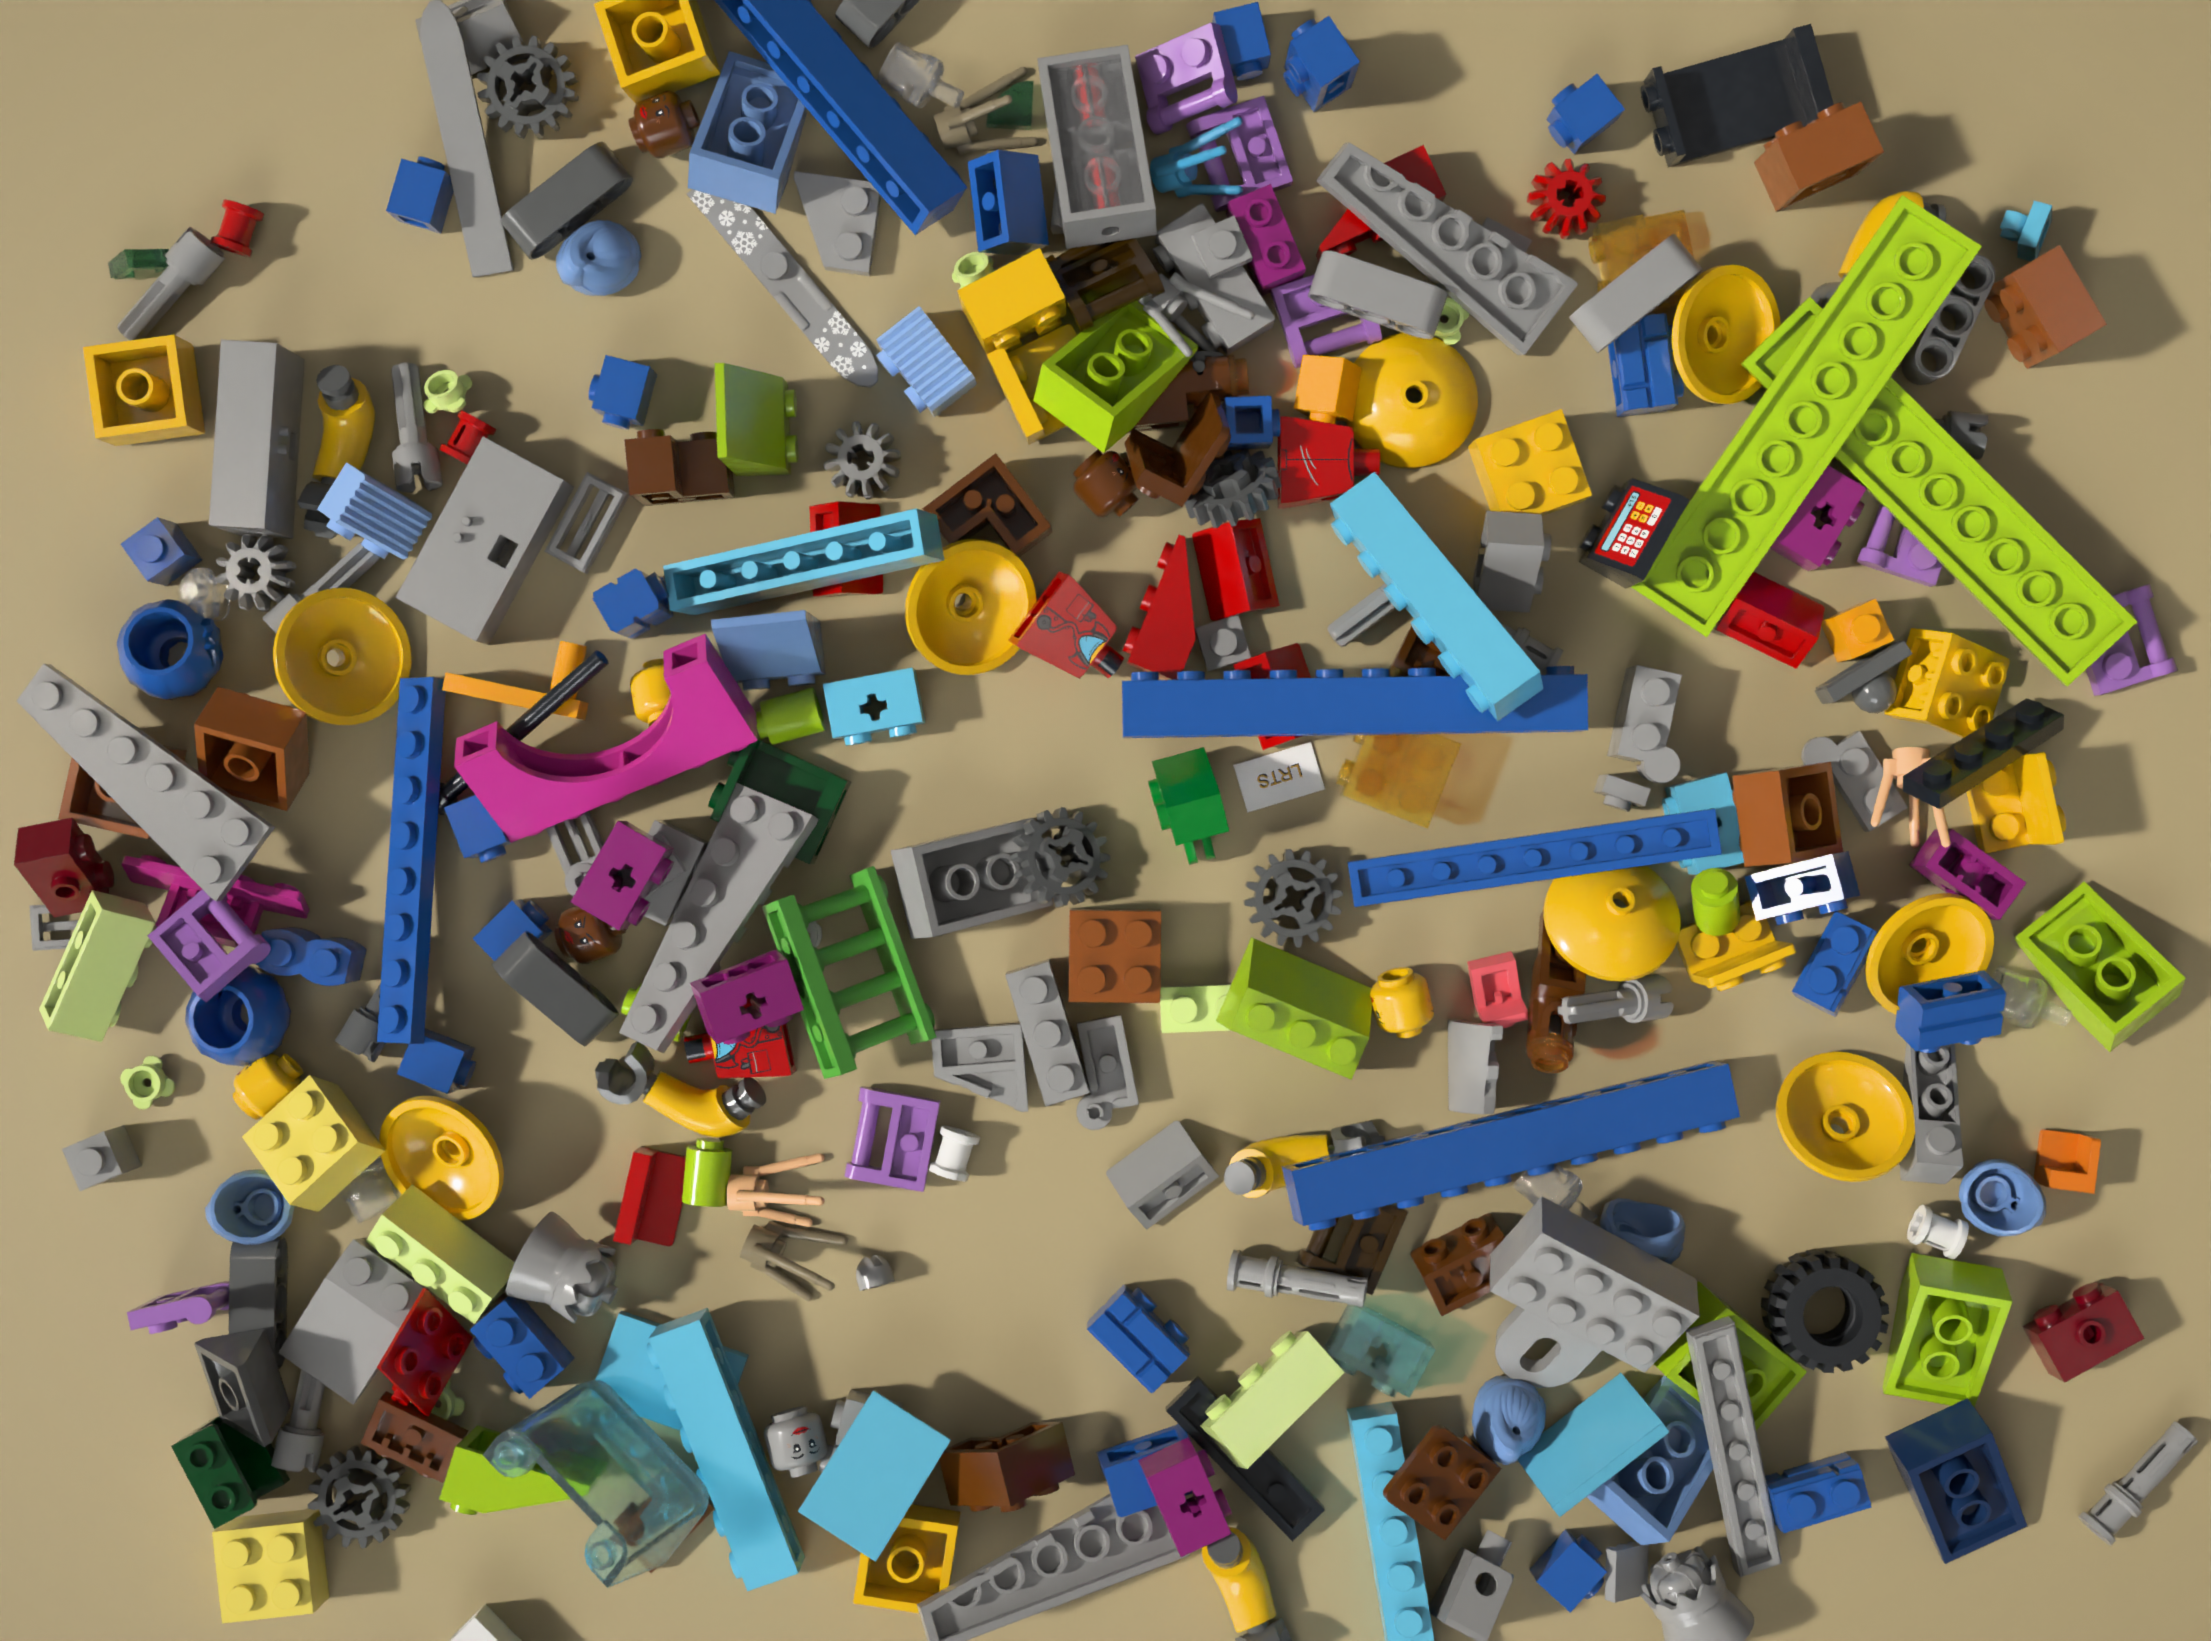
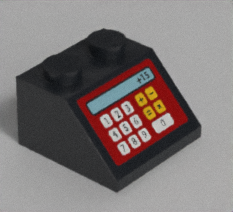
(1632, 531)

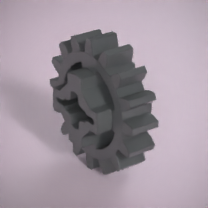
(521, 103)
(1235, 488)
(1077, 848)
(1303, 915)
(366, 1513)

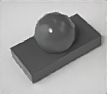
(1867, 680)

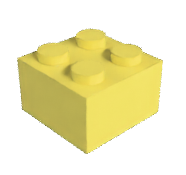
(313, 1143)
(270, 1566)

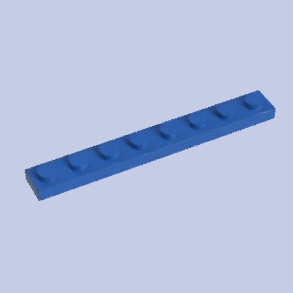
(1535, 857)
(411, 861)

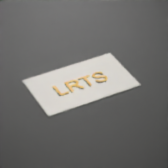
(1279, 777)

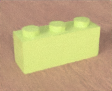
(97, 966)
(441, 1254)
(1271, 1397)

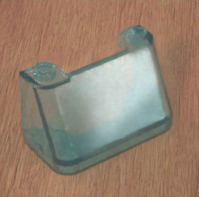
(614, 1472)

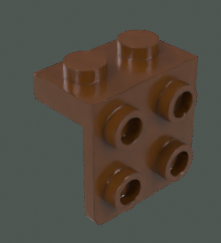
(1180, 469)
(1441, 1480)

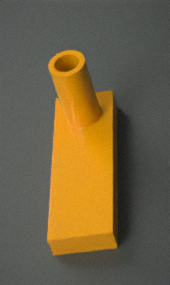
(567, 659)

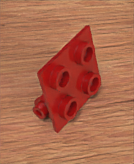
(424, 1353)

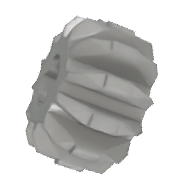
(874, 449)
(240, 575)

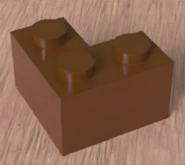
(676, 471)
(992, 498)
(1007, 1468)

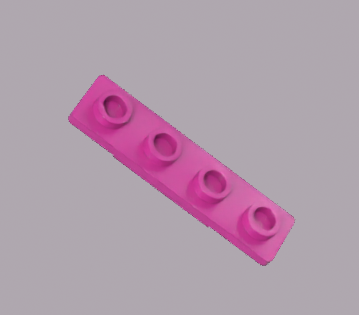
(244, 897)

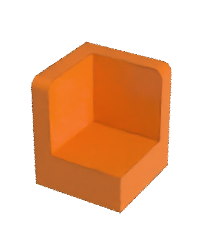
(2067, 1161)

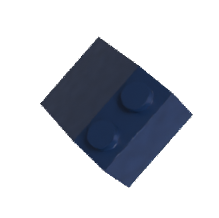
(1957, 1480)

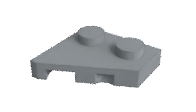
(842, 220)
(984, 1061)

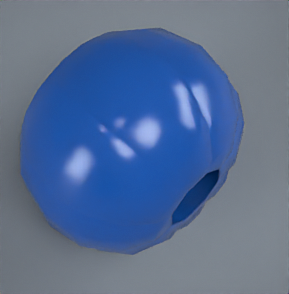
(146, 645)
(218, 1025)

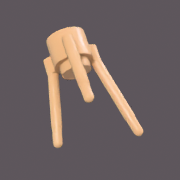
(1902, 762)
(752, 1194)

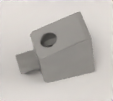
(1470, 1606)

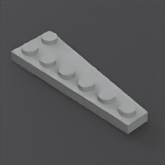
(1478, 268)
(170, 800)
(731, 880)
(1051, 1569)

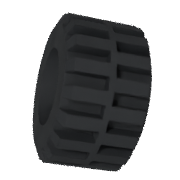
(1857, 1327)

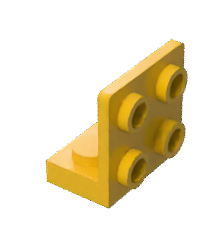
(1019, 376)
(1948, 682)
(2017, 806)
(1725, 958)

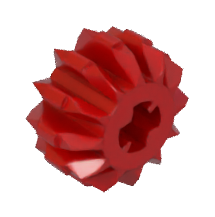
(1579, 187)

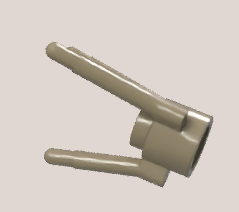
(958, 123)
(766, 1251)

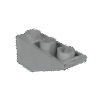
(1933, 1090)

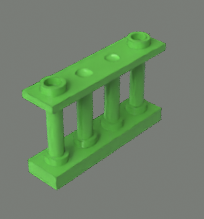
(789, 926)

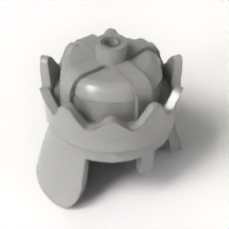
(563, 1270)
(1694, 1601)

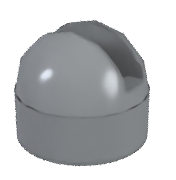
(873, 1273)

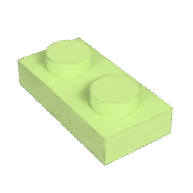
(1192, 1008)

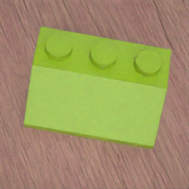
(1299, 1008)

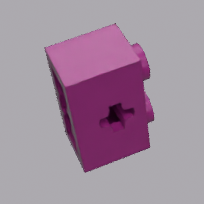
(1268, 239)
(1840, 506)
(1968, 872)
(601, 889)
(724, 994)
(1193, 1520)

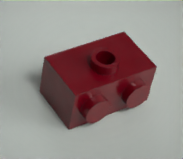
(61, 865)
(2082, 1331)

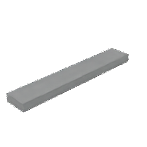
(1733, 1446)

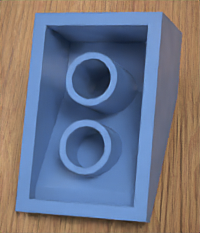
(747, 135)
(771, 648)
(1661, 1483)

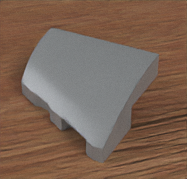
(1472, 1066)

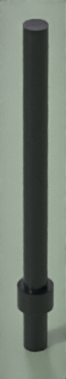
(533, 717)

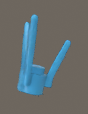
(1179, 167)

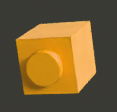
(1327, 388)
(1856, 630)

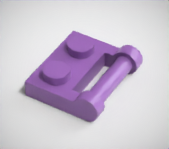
(1183, 64)
(1253, 146)
(1299, 312)
(1909, 559)
(2119, 664)
(198, 954)
(907, 1142)
(167, 1310)

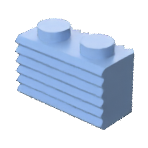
(926, 363)
(374, 512)

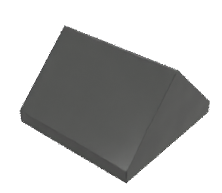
(245, 1383)

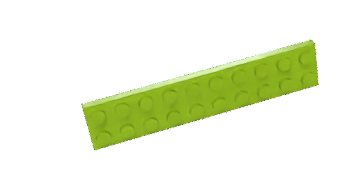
(1807, 413)
(1967, 520)

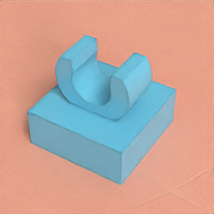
(2028, 230)

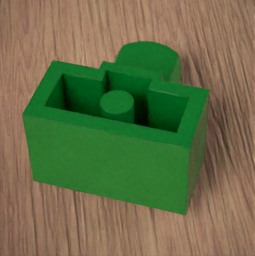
(1188, 801)

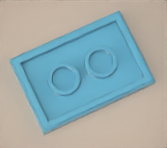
(635, 1379)
(1592, 1444)
(874, 1475)

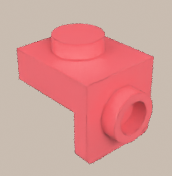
(1497, 990)

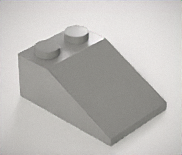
(962, 881)
(352, 1320)

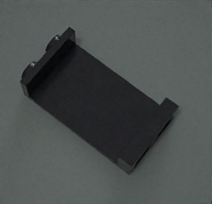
(1736, 97)

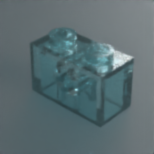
(1406, 1350)

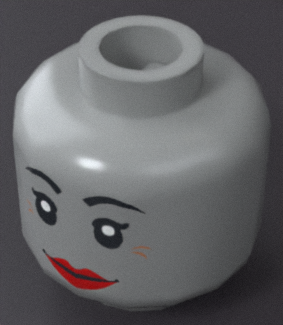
(796, 1441)

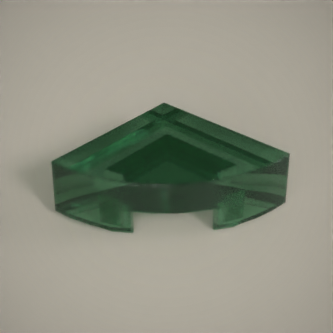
(1017, 113)
(137, 259)

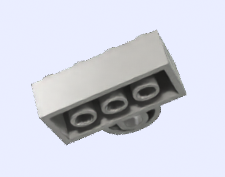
(1584, 1294)

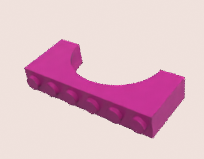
(540, 788)

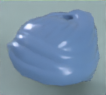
(599, 258)
(2002, 1198)
(249, 1209)
(1647, 1226)
(1508, 1418)

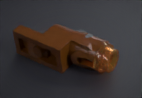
(1201, 375)
(1548, 1036)

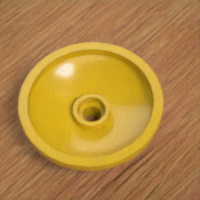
(1717, 327)
(1406, 431)
(996, 601)
(370, 651)
(1610, 939)
(1928, 942)
(1859, 1099)
(442, 1154)

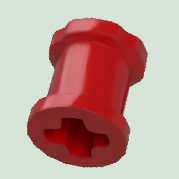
(237, 228)
(466, 437)

